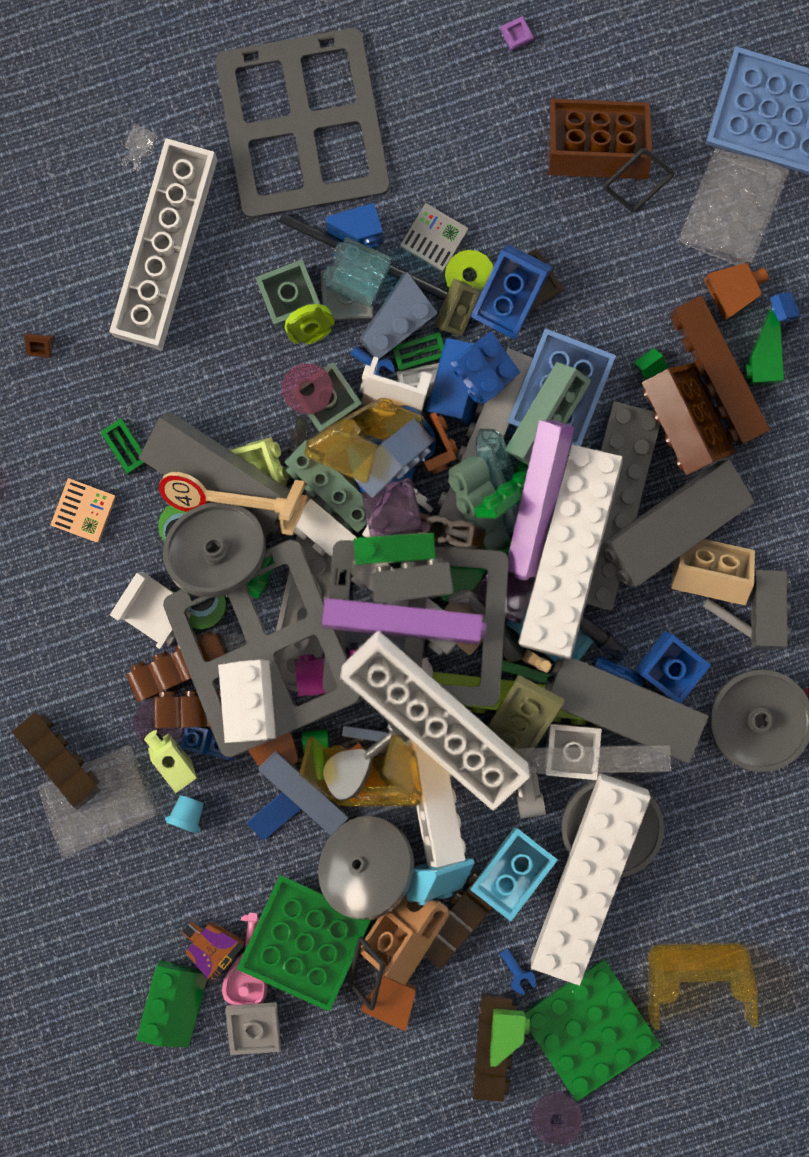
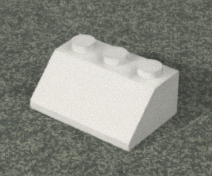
(247, 701)

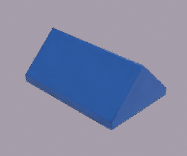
(449, 394)

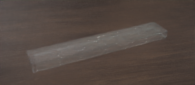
(597, 759)

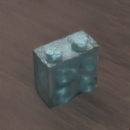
(357, 271)

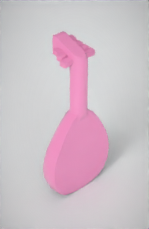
(240, 987)

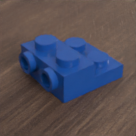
(485, 368)

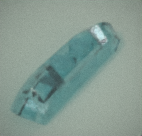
(492, 448)

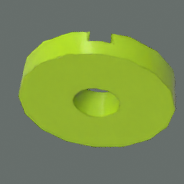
(469, 260)
(314, 314)

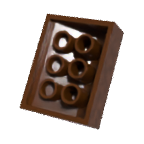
(598, 138)
(688, 418)

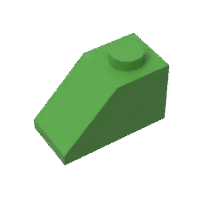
(507, 1033)

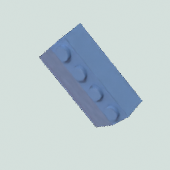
(587, 359)

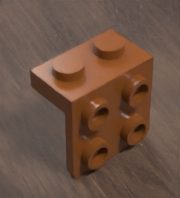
(440, 461)

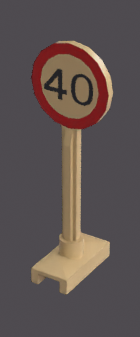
(187, 492)

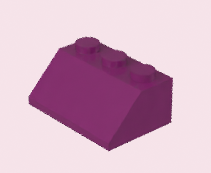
(311, 673)

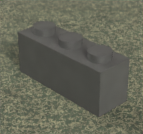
(411, 581)
(770, 610)

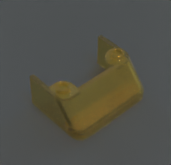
(343, 442)
(391, 782)
(700, 963)

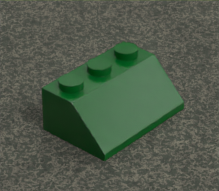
(172, 1005)

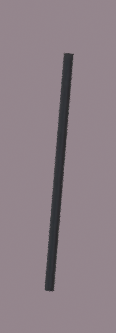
(332, 242)

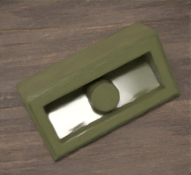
(457, 307)

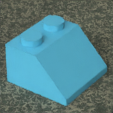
(438, 882)

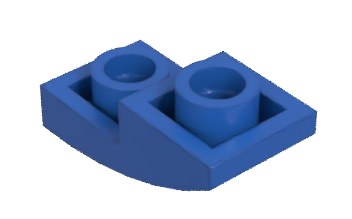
(785, 307)
(201, 741)

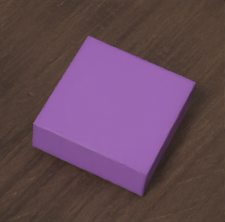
(517, 33)

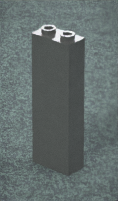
(184, 449)
(677, 523)
(626, 708)

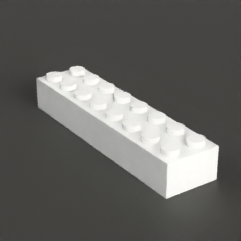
(163, 244)
(571, 551)
(435, 720)
(589, 878)

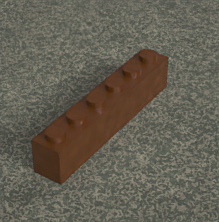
(719, 371)

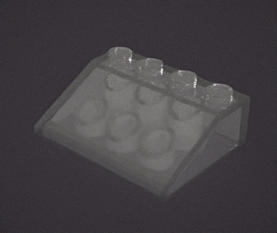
(733, 206)
(118, 806)

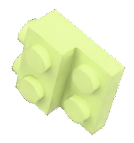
(264, 456)

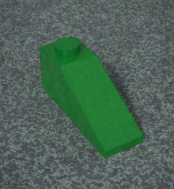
(766, 359)
(394, 548)

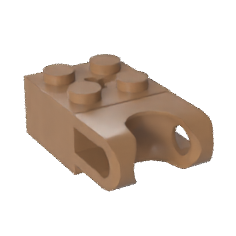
(405, 937)

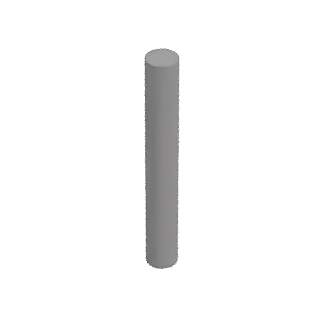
(728, 617)

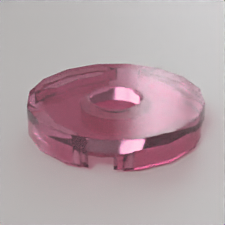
(307, 373)

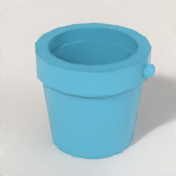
(186, 814)

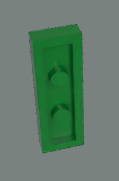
(503, 498)

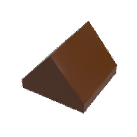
(39, 345)

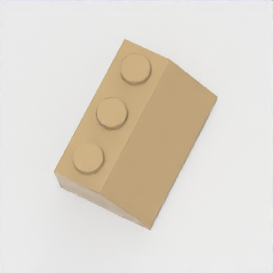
(715, 571)

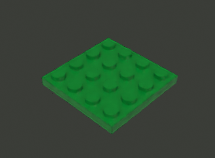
(302, 944)
(590, 1030)

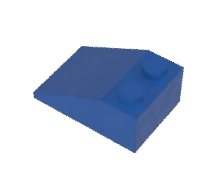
(511, 291)

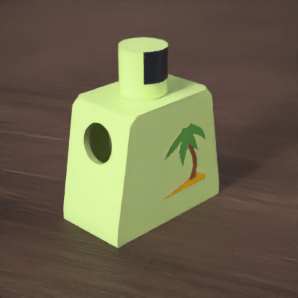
(170, 760)

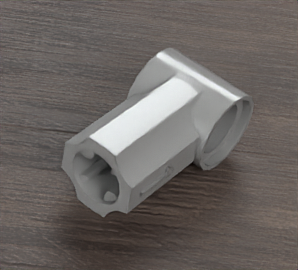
(530, 799)

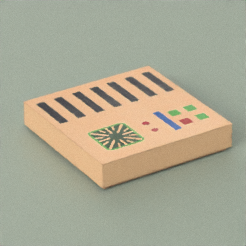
(83, 510)

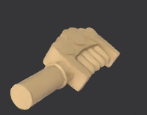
(534, 660)

